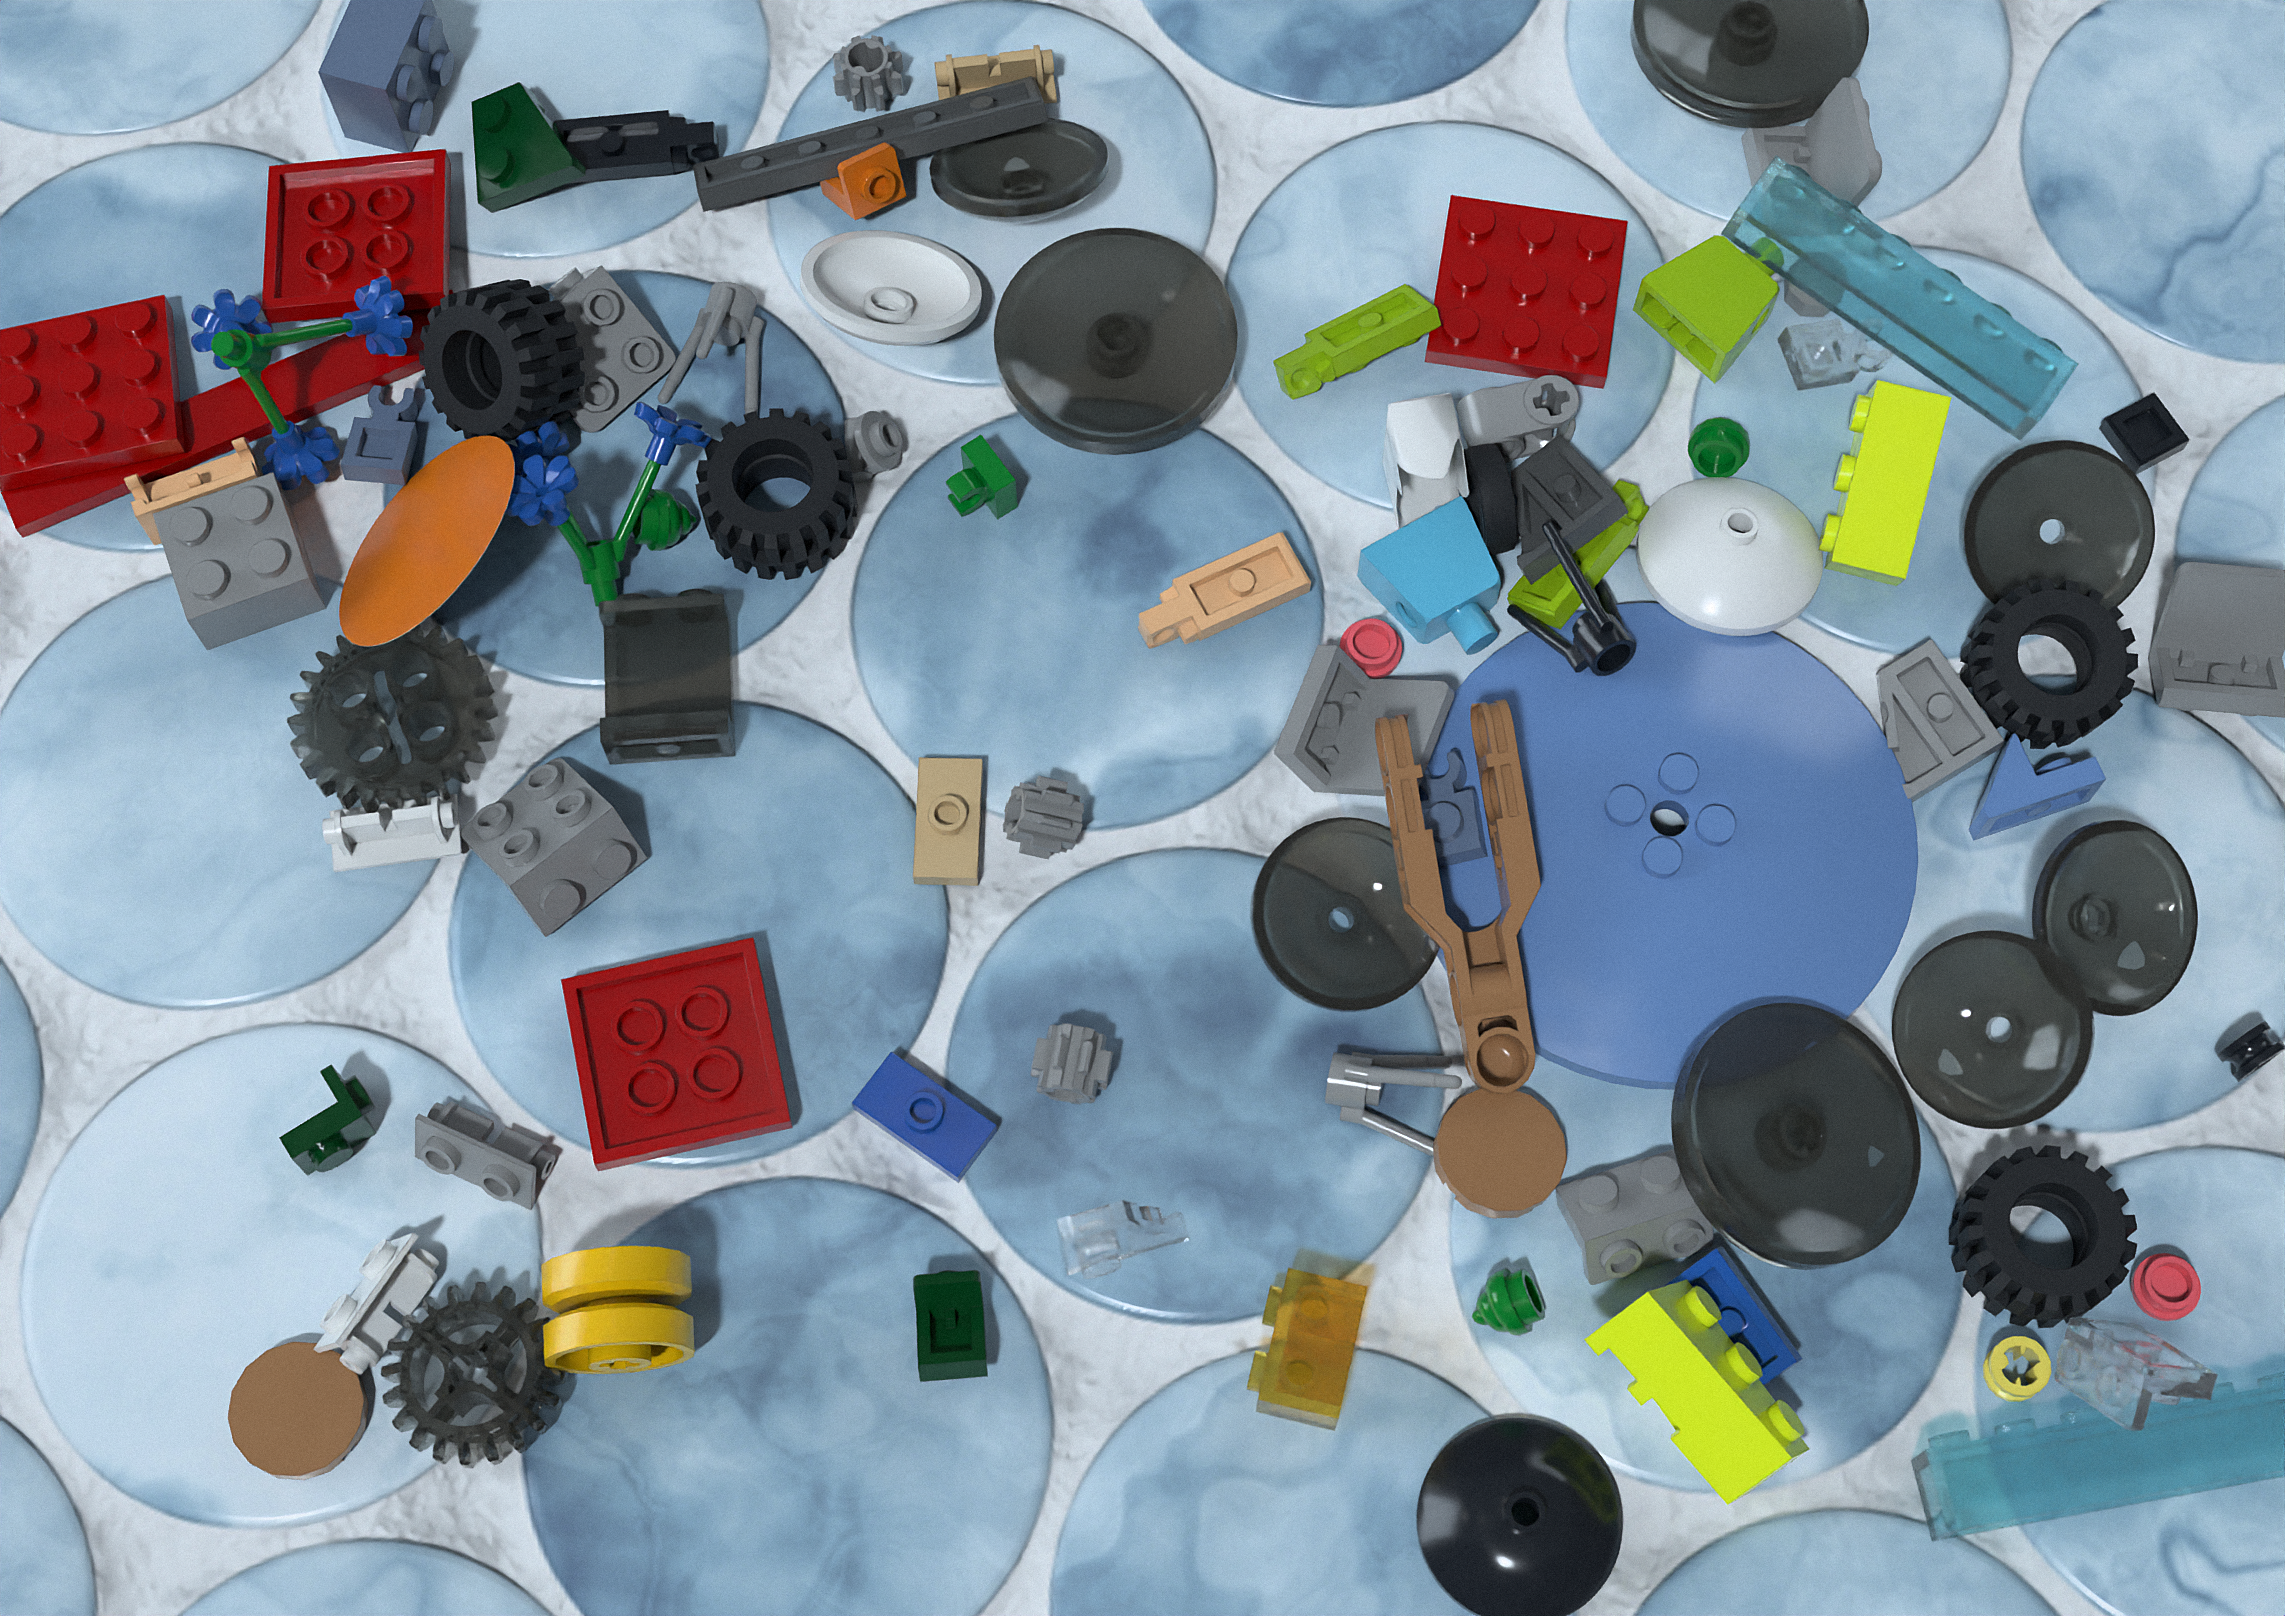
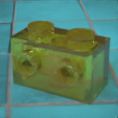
(1309, 1348)

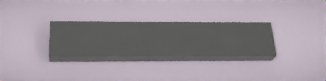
(908, 131)

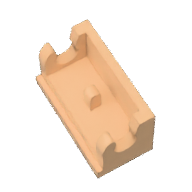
(191, 485)

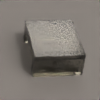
(667, 678)

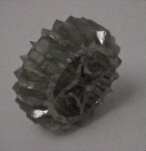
(458, 1395)

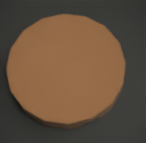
(1499, 1153)
(297, 1411)

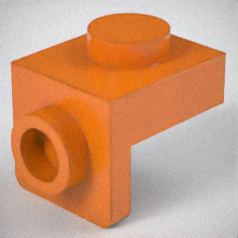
(866, 182)

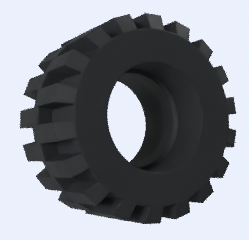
(501, 360)
(766, 451)
(2088, 635)
(2080, 1202)

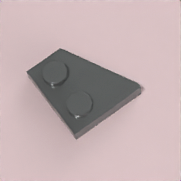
(1566, 491)

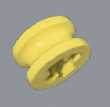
(2036, 1377)

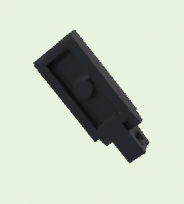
(637, 144)

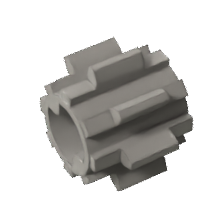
(868, 73)
(1043, 817)
(1071, 1064)

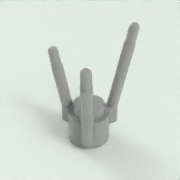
(723, 321)
(1360, 1079)

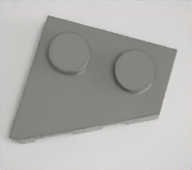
(1932, 720)

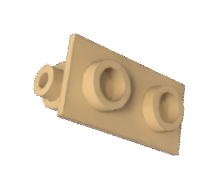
(978, 72)

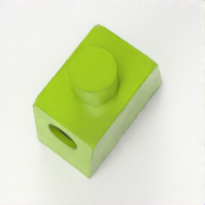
(1708, 303)

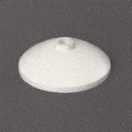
(890, 287)
(1727, 577)

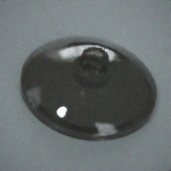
(1021, 172)
(2100, 513)
(1348, 870)
(2136, 908)
(1947, 1039)

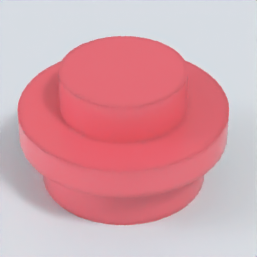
(1372, 647)
(2165, 1287)

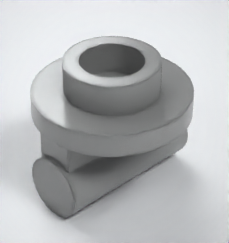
(871, 445)

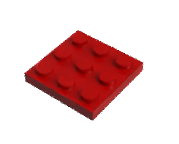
(352, 222)
(1527, 291)
(88, 393)
(675, 1054)

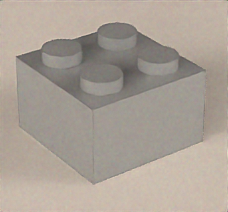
(238, 561)

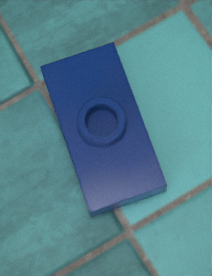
(924, 1117)

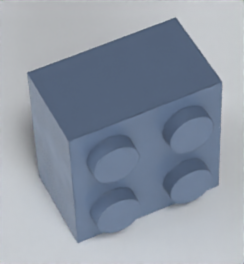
(387, 71)

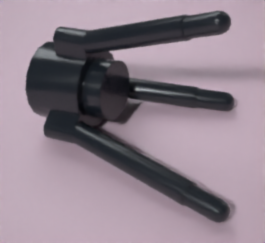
(1598, 634)

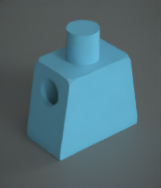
(1436, 577)

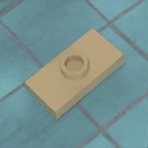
(948, 821)

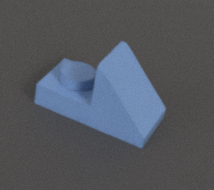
(2021, 795)

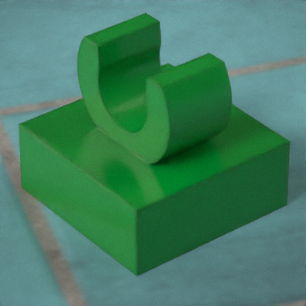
(981, 481)

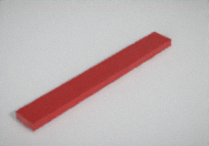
(211, 420)

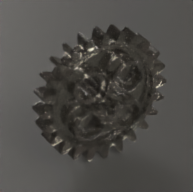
(336, 736)

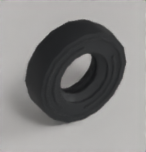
(1491, 497)

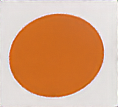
(426, 541)

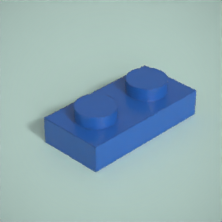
(1742, 1313)

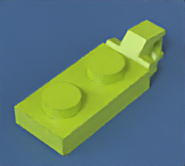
(1355, 340)
(1553, 596)

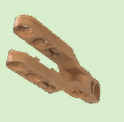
(1482, 964)

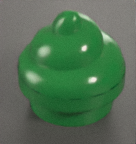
(1718, 447)
(662, 521)
(1509, 1303)

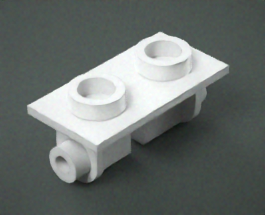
(393, 836)
(390, 1278)

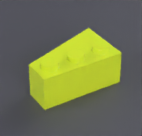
(1884, 482)
(1703, 1387)

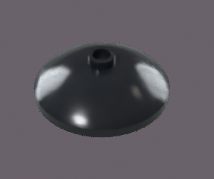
(1489, 1558)

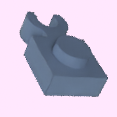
(385, 445)
(1453, 815)

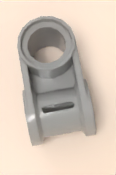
(1518, 417)

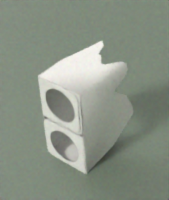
(1423, 455)

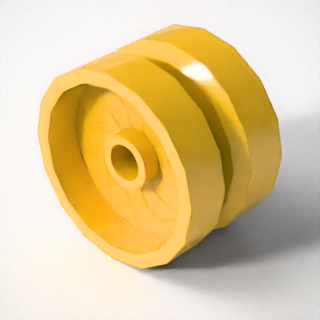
(617, 1310)

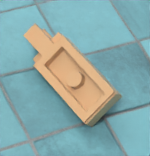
(1226, 593)

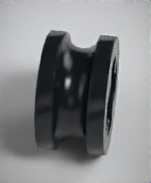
(2251, 1051)

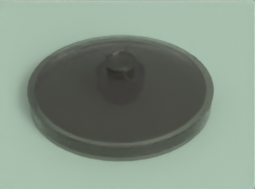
(1749, 57)
(1115, 341)
(1796, 1136)

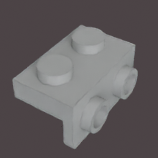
(1633, 1217)

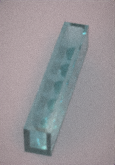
(1899, 298)
(2098, 1464)

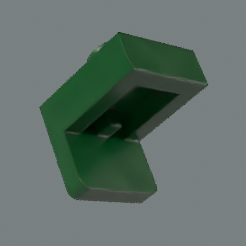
(330, 1135)
(950, 1325)

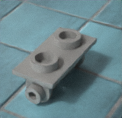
(454, 1143)

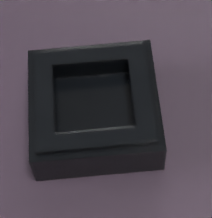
(2144, 433)

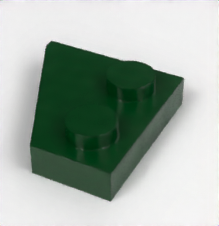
(517, 149)

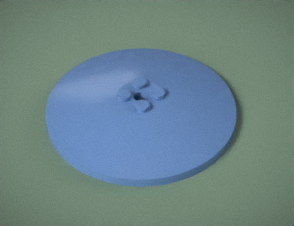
(1772, 893)

